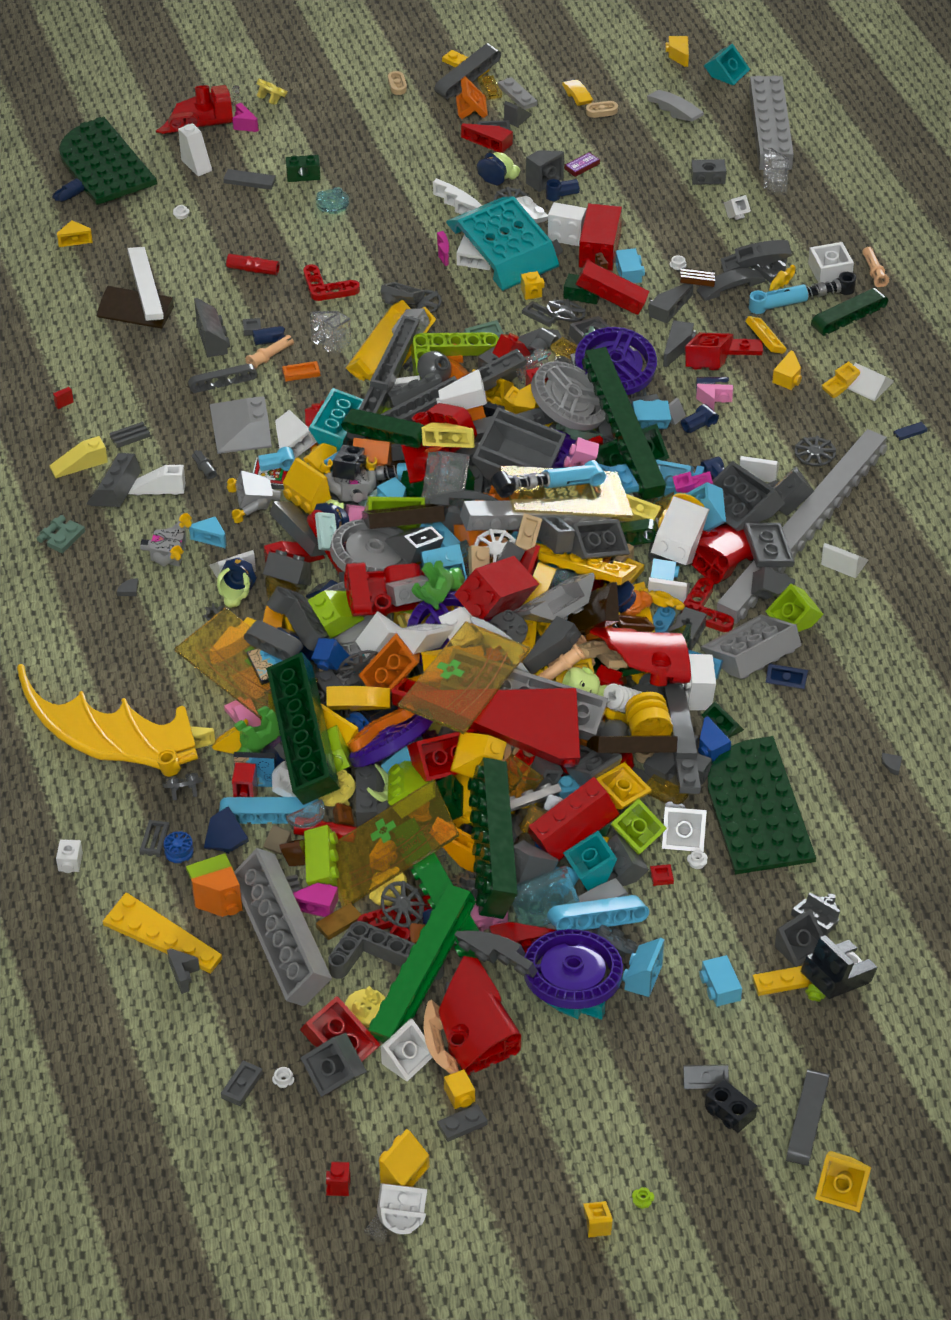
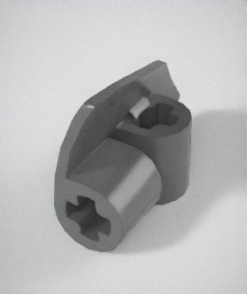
(539, 339)

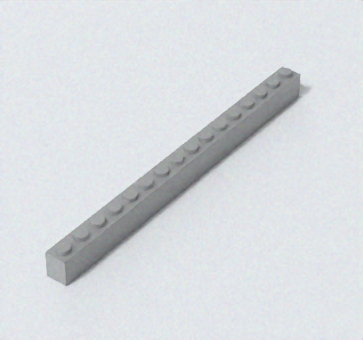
(810, 516)

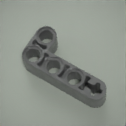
(299, 615)

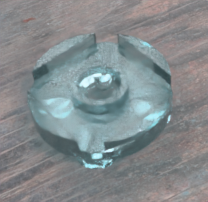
(325, 198)

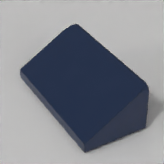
(786, 676)

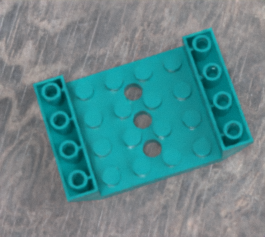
(510, 254)

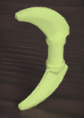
(381, 796)

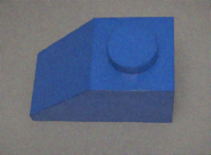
(329, 654)
(712, 740)

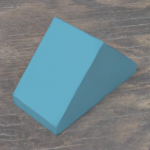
(208, 532)

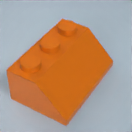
(390, 665)

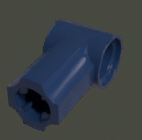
(557, 189)
(703, 416)
(714, 465)

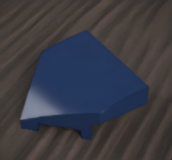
(224, 832)

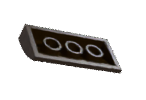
(126, 306)
(403, 516)
(600, 610)
(633, 744)

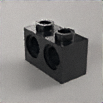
(349, 462)
(726, 1102)

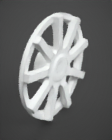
(495, 547)

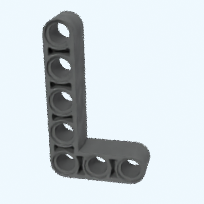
(371, 940)

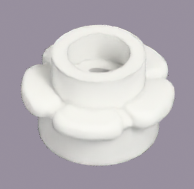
(181, 212)
(678, 262)
(697, 863)
(283, 1072)

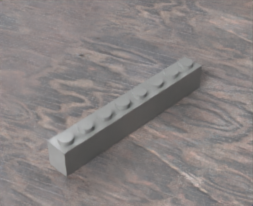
(500, 516)

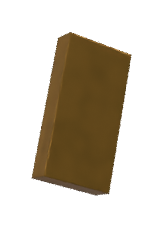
(338, 921)

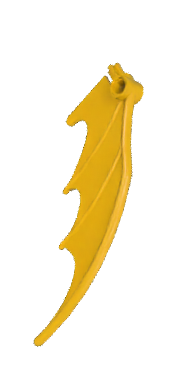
(115, 735)

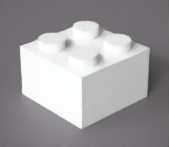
(566, 223)
(829, 261)
(702, 683)

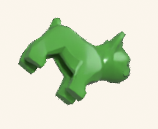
(439, 583)
(256, 738)

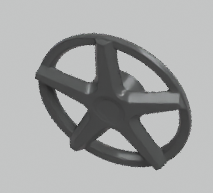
(426, 303)
(565, 310)

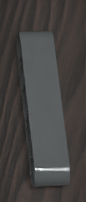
(471, 68)
(807, 1117)

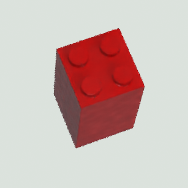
(600, 234)
(496, 588)

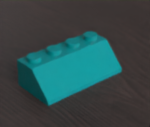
(327, 423)

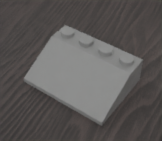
(754, 645)

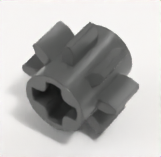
(211, 610)

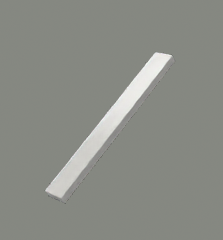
(145, 283)

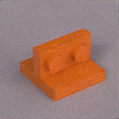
(470, 100)

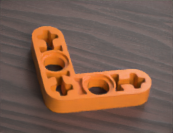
(371, 730)

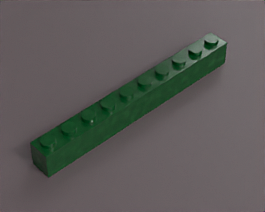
(623, 423)

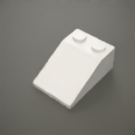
(680, 531)

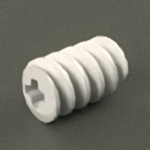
(618, 696)

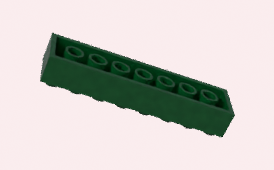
(302, 728)
(492, 838)

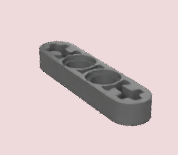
(222, 378)

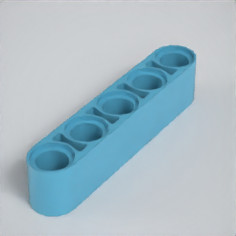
(262, 809)
(598, 912)

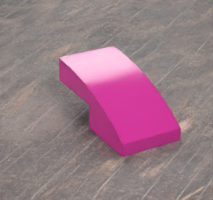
(443, 247)
(686, 482)

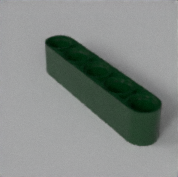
(848, 311)
(383, 428)
(639, 528)

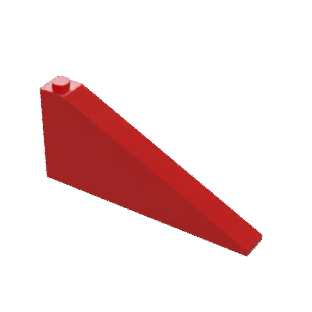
(536, 722)

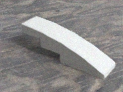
(454, 196)

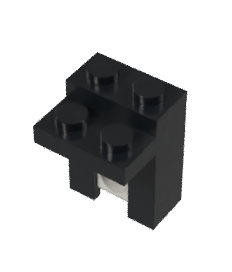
(837, 968)

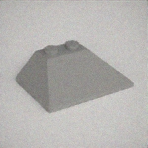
(241, 425)
(560, 600)

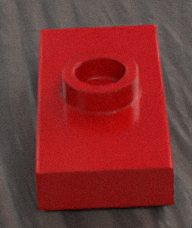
(746, 347)

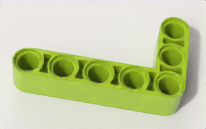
(446, 344)

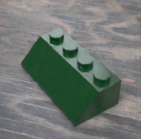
(610, 455)

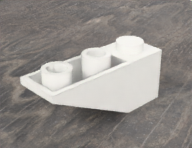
(164, 480)

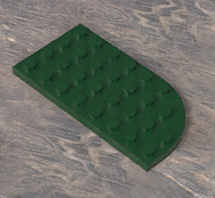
(103, 161)
(757, 808)

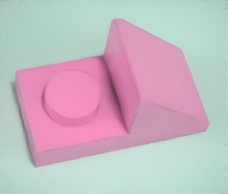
(713, 393)
(240, 712)

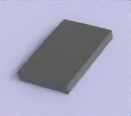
(768, 545)

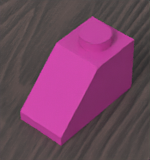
(317, 899)

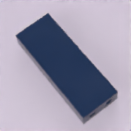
(910, 431)

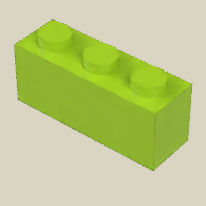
(321, 856)

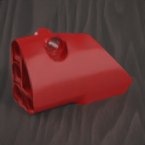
(202, 110)
(440, 413)
(720, 552)
(368, 589)
(657, 653)
(477, 1019)

